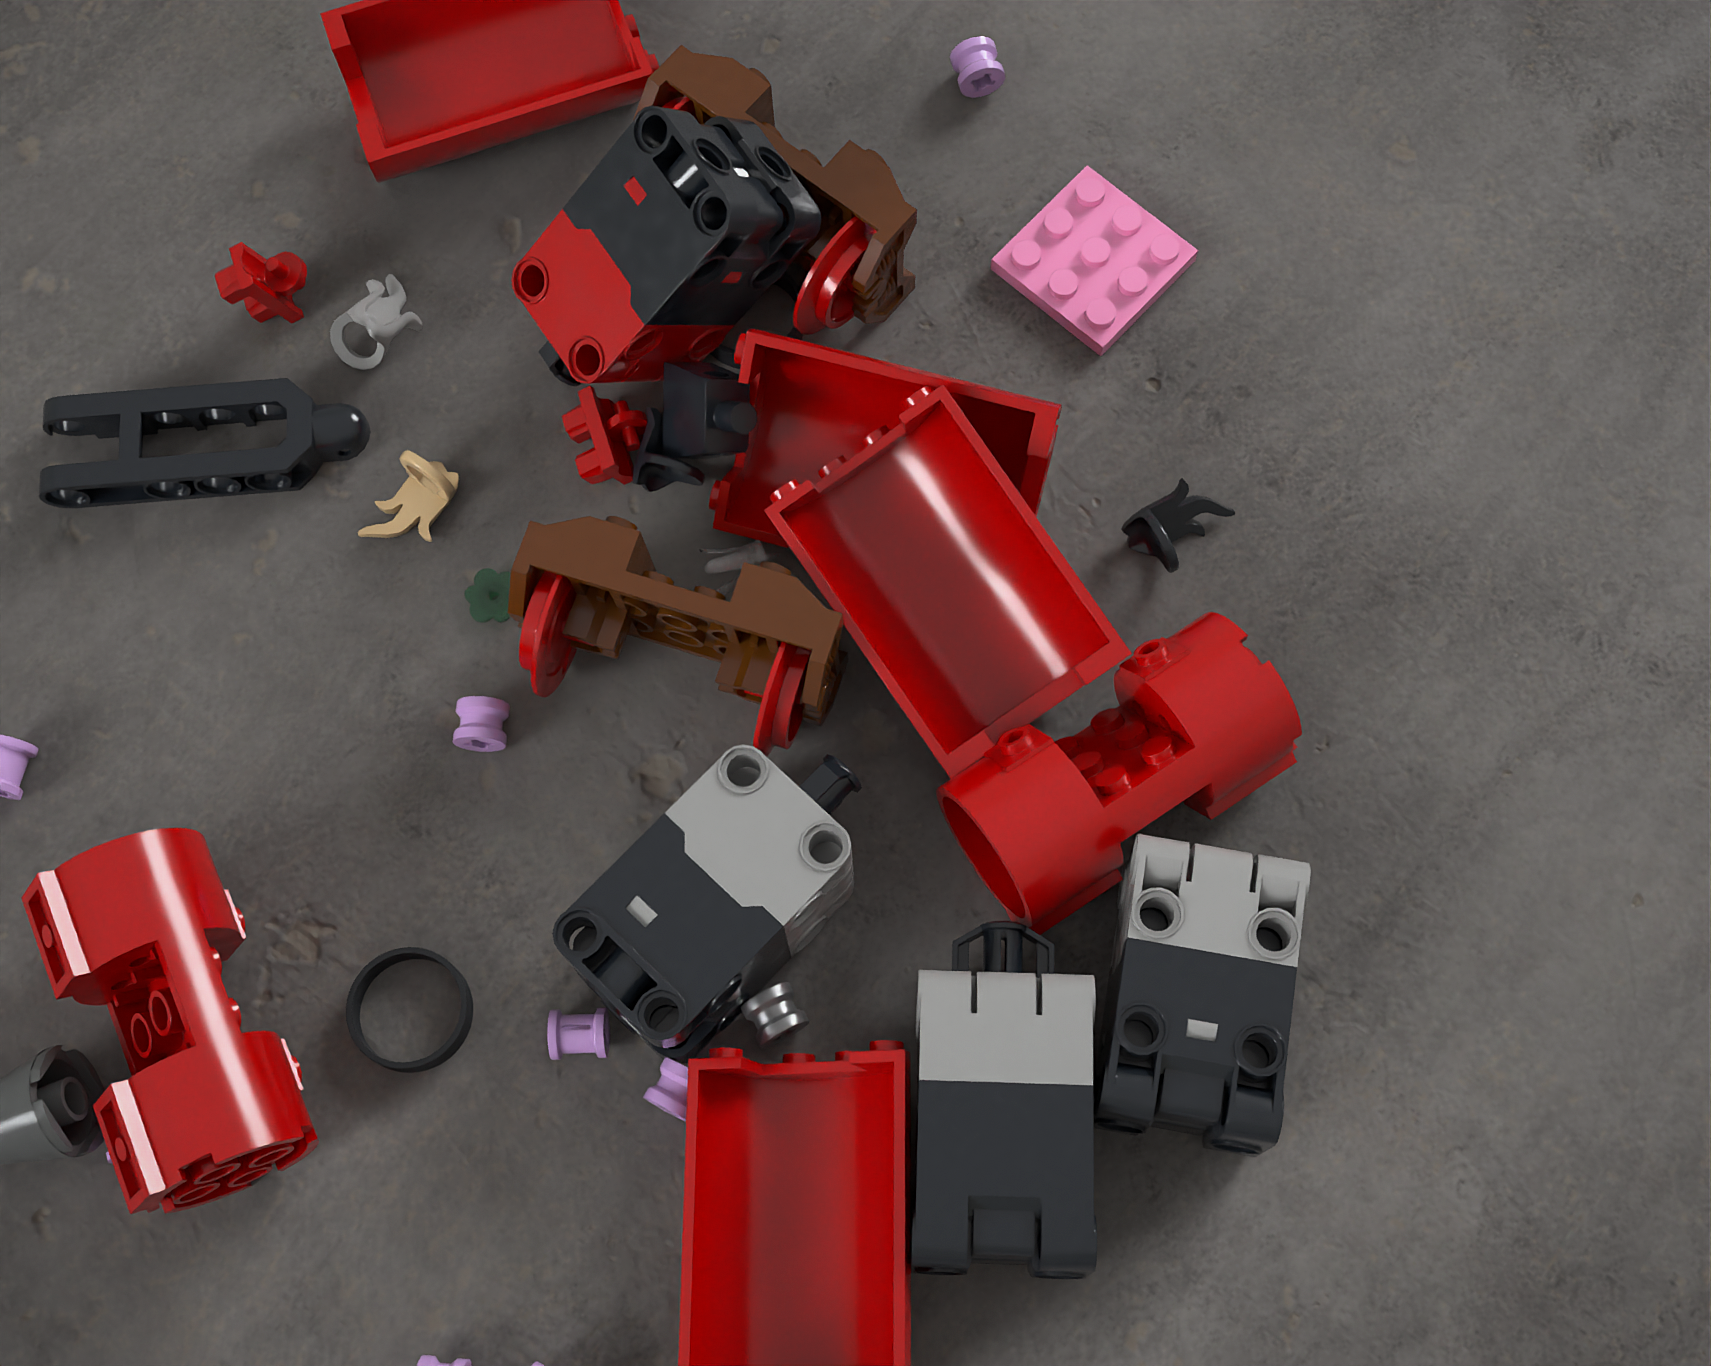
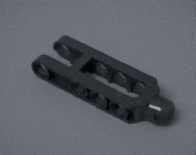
(313, 437)

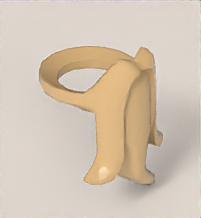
(418, 500)

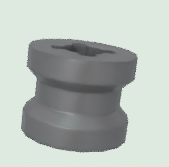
(775, 1014)

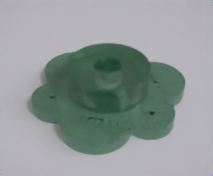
(487, 586)

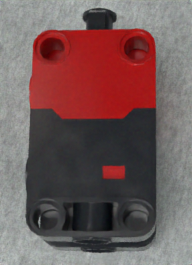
(663, 248)

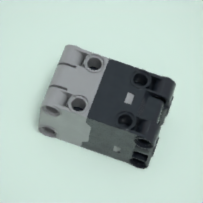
(1200, 994)

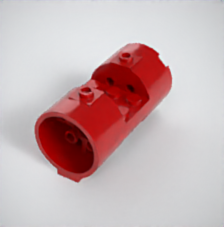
(1190, 727)
(148, 936)

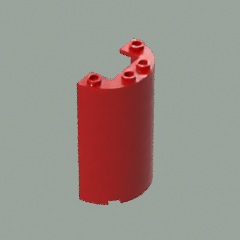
(479, 72)
(827, 400)
(946, 580)
(797, 1210)

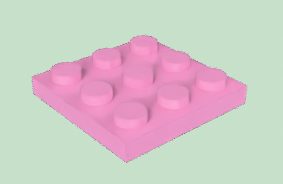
(1094, 260)

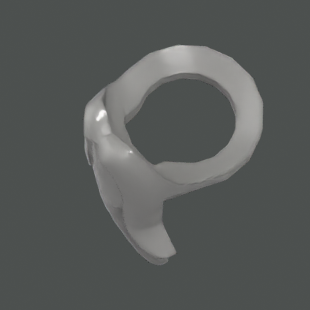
(381, 319)

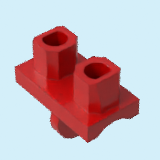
(263, 283)
(613, 432)

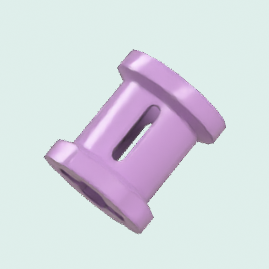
(13, 763)
(578, 1033)

